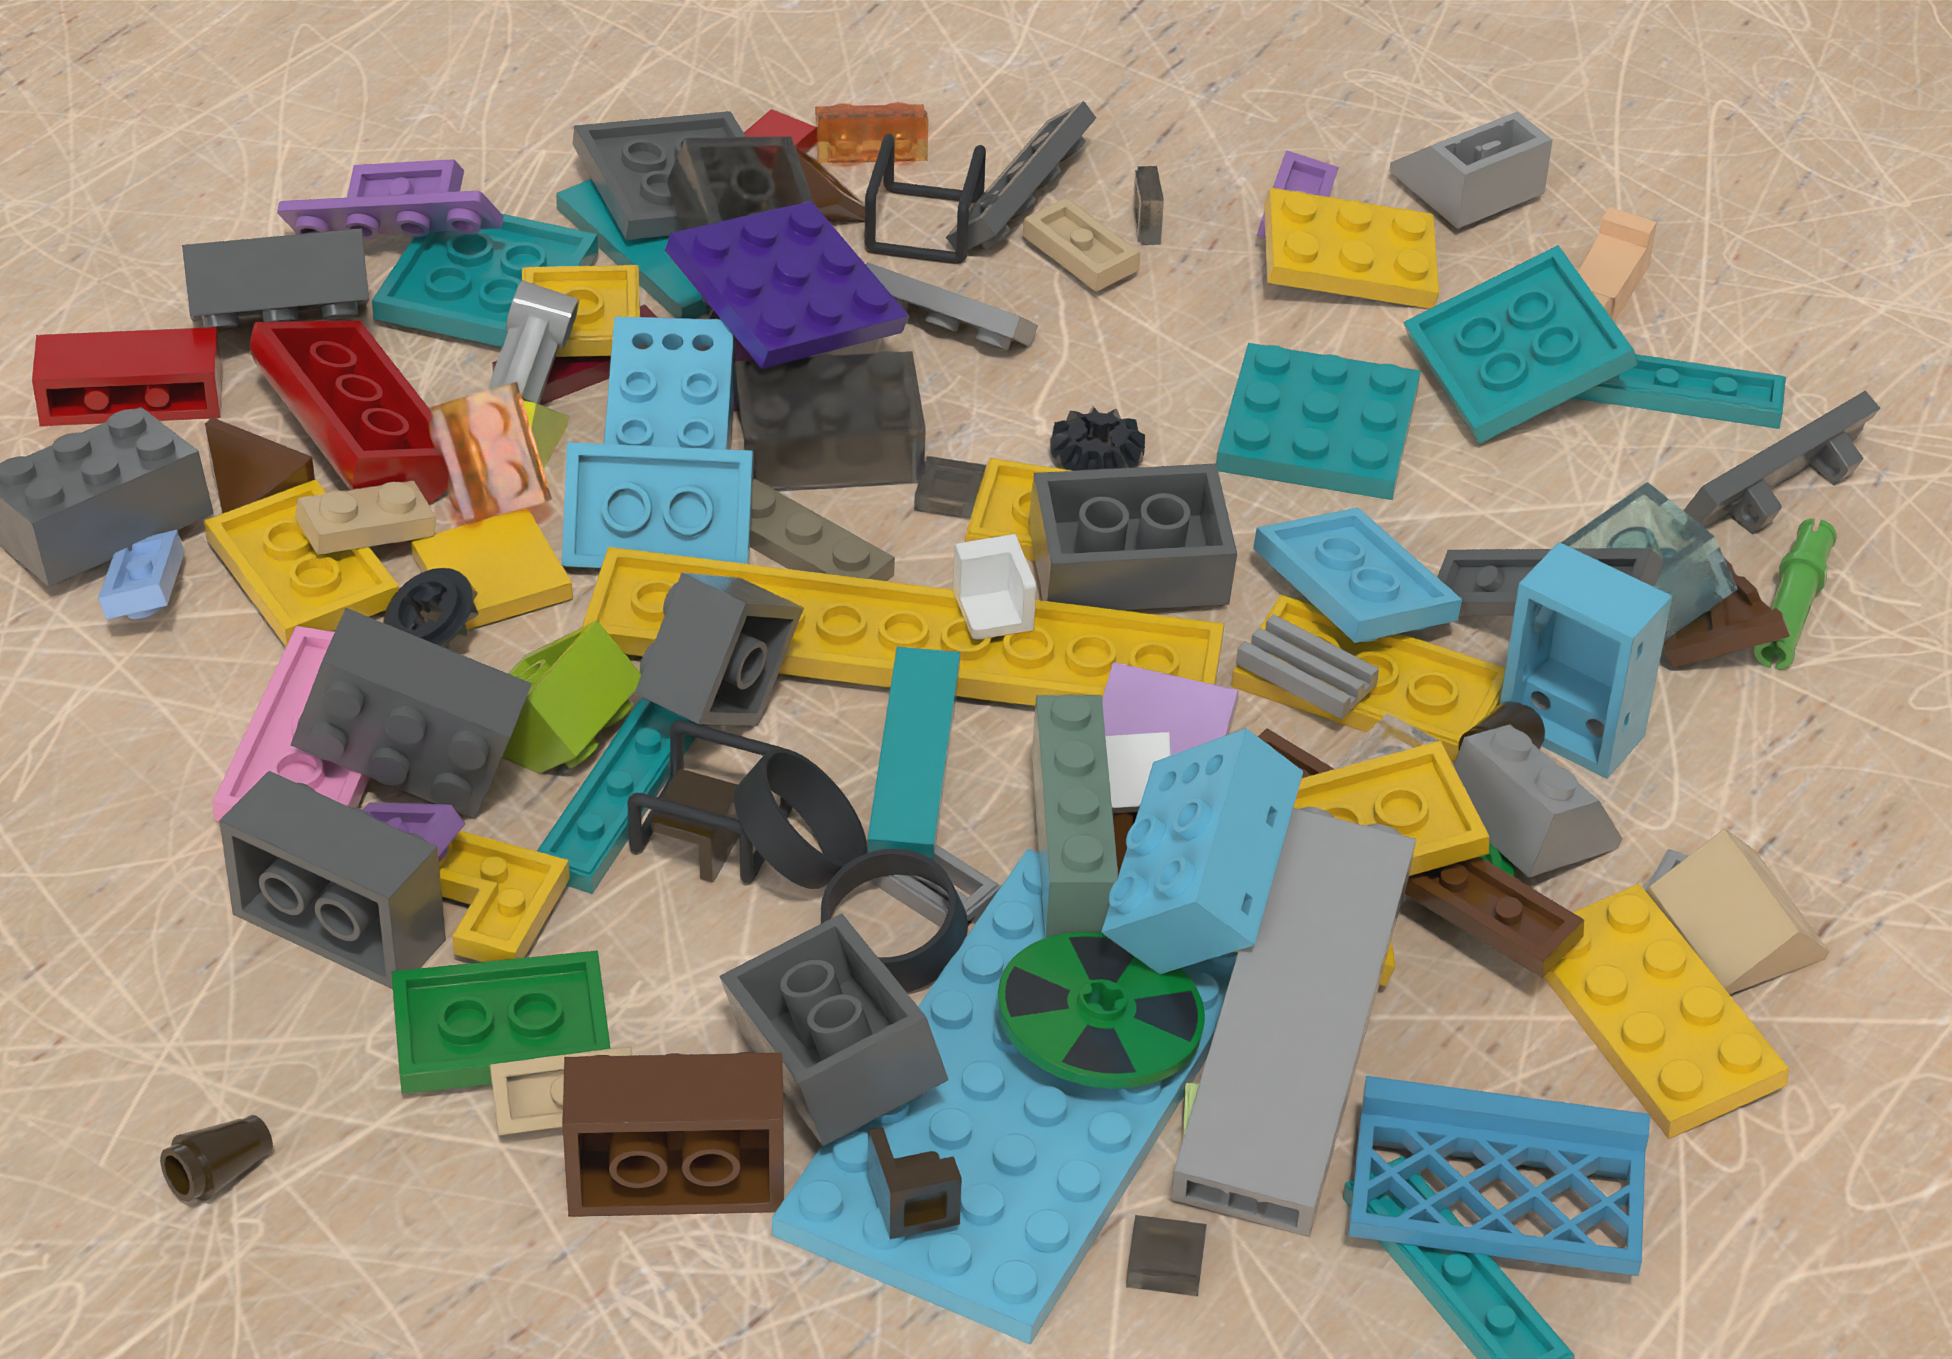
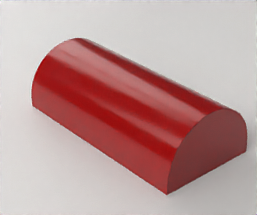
(351, 403)

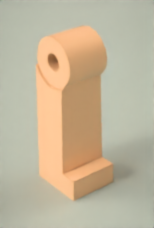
(1618, 258)

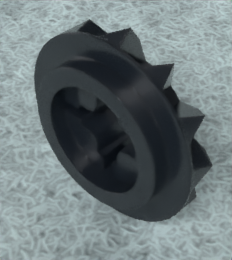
(1075, 453)
(433, 591)

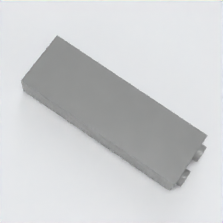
(1294, 1025)

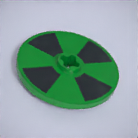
(1098, 1012)

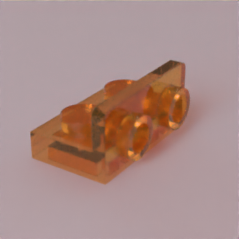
(856, 132)
(489, 453)

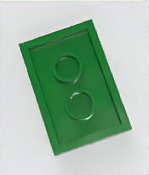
(494, 1012)

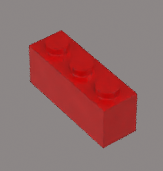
(101, 373)

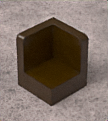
(705, 794)
(913, 1190)

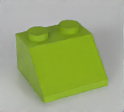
(574, 693)

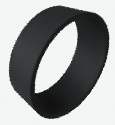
(818, 803)
(928, 961)

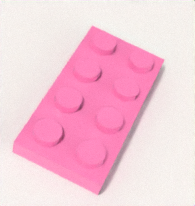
(272, 729)

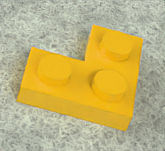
(507, 891)

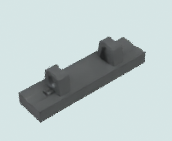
(1748, 486)

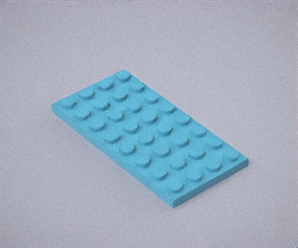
(1032, 1149)

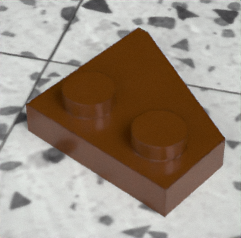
(1727, 627)

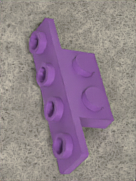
(397, 200)

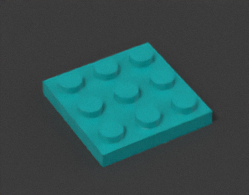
(469, 280)
(1520, 344)
(1318, 421)

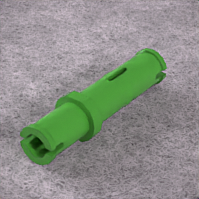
(1800, 577)

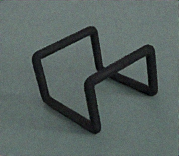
(971, 192)
(641, 833)

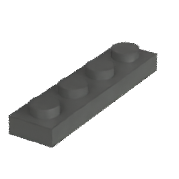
(1027, 172)
(1490, 577)

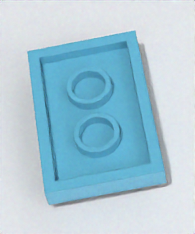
(656, 502)
(1357, 575)

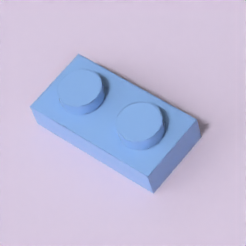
(143, 578)

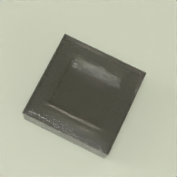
(1148, 205)
(948, 487)
(1166, 1255)

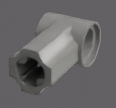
(536, 329)

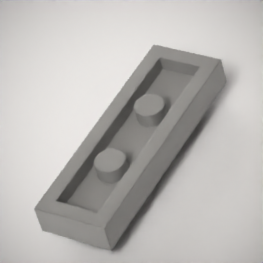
(951, 309)

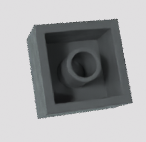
(718, 649)

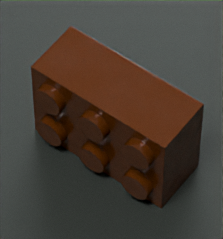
(673, 1134)

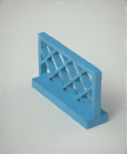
(1501, 1134)

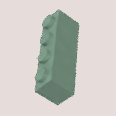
(1073, 812)

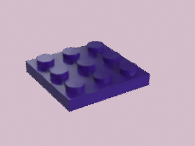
(786, 284)

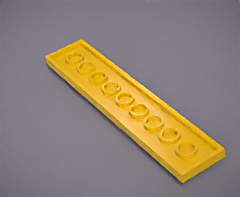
(858, 623)

